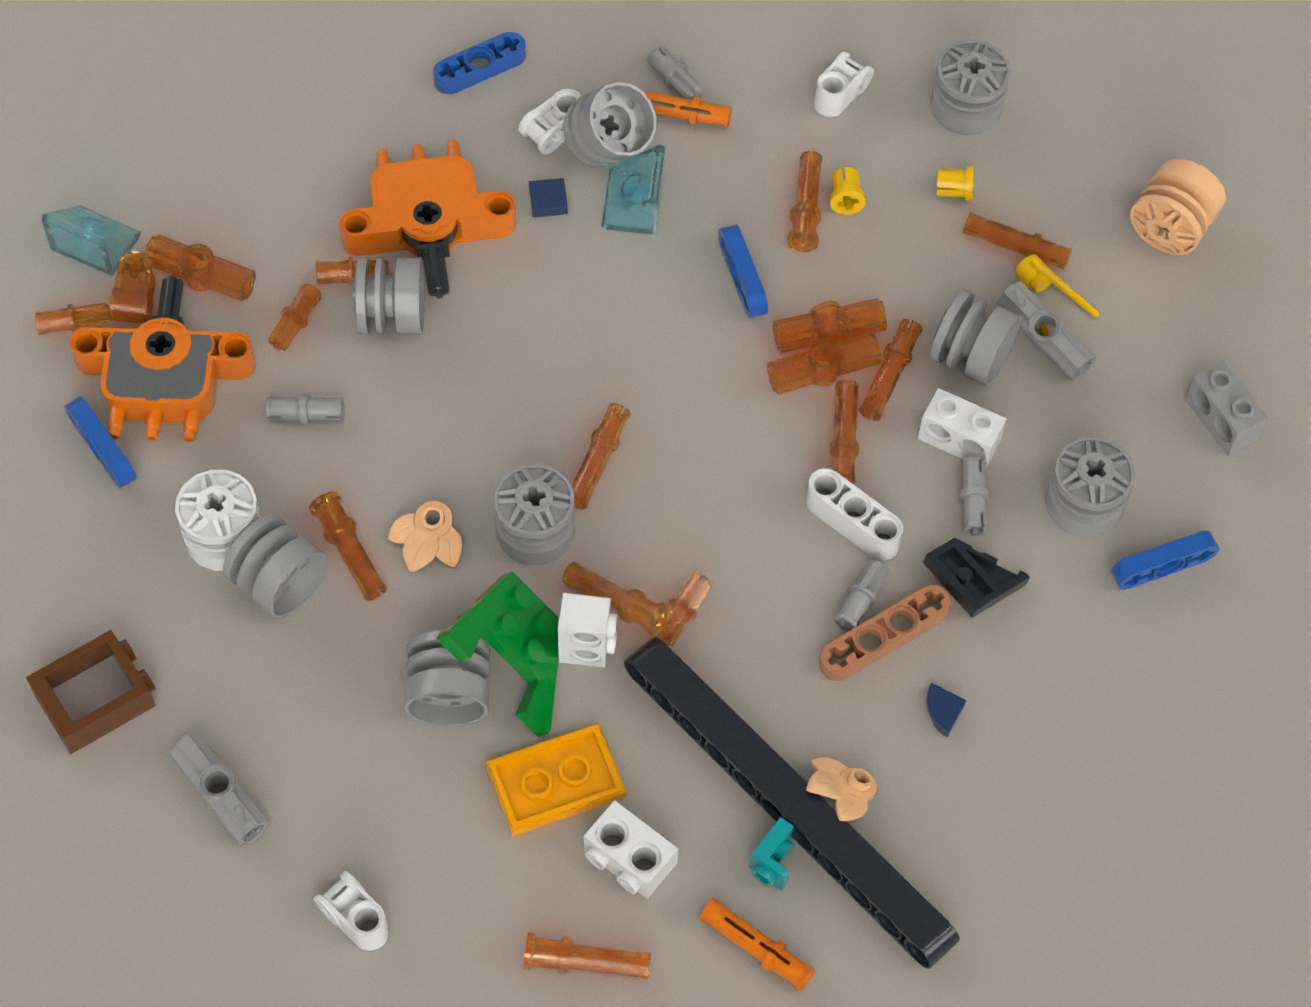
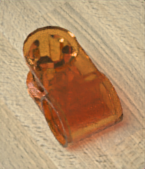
(133, 289)

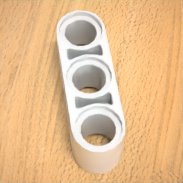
(859, 530)

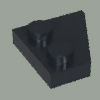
(972, 576)

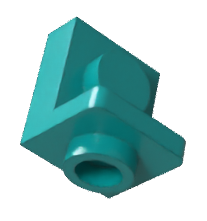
(773, 848)

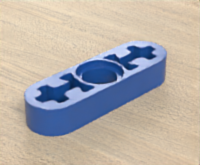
(473, 75)
(743, 271)
(100, 442)
(1165, 560)

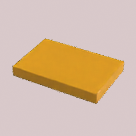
(555, 779)

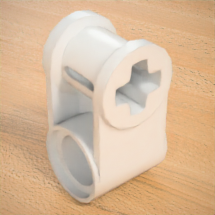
(841, 85)
(546, 122)
(348, 907)

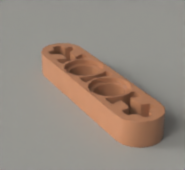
(889, 637)

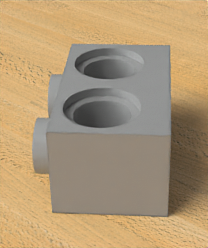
(1226, 408)

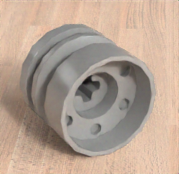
(970, 87)
(610, 124)
(389, 295)
(970, 335)
(1089, 486)
(534, 532)
(275, 565)
(441, 687)

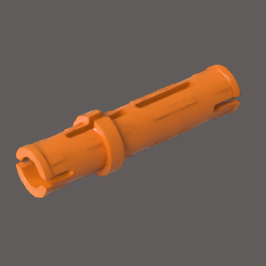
(718, 115)
(770, 953)

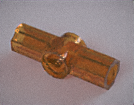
(215, 273)
(829, 322)
(843, 358)

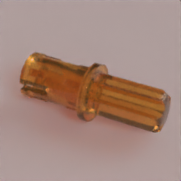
(339, 271)
(294, 317)
(72, 318)
(685, 606)

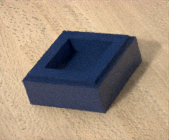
(548, 197)

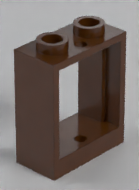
(105, 718)

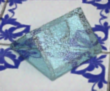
(635, 193)
(89, 237)

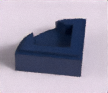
(943, 708)

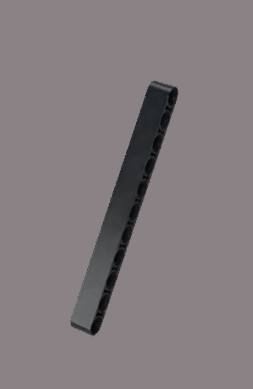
(783, 793)

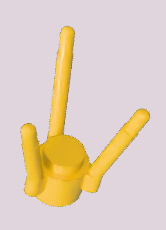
(1038, 277)

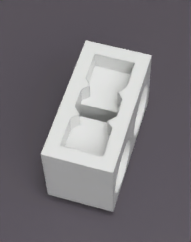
(961, 427)
(586, 630)
(637, 844)

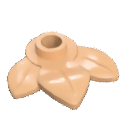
(427, 541)
(848, 786)

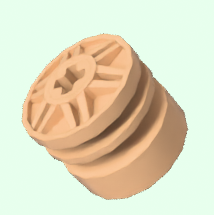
(1178, 206)

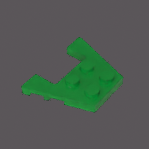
(523, 634)

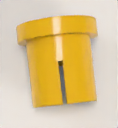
(956, 183)
(843, 188)

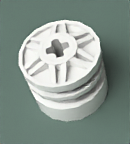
(208, 532)

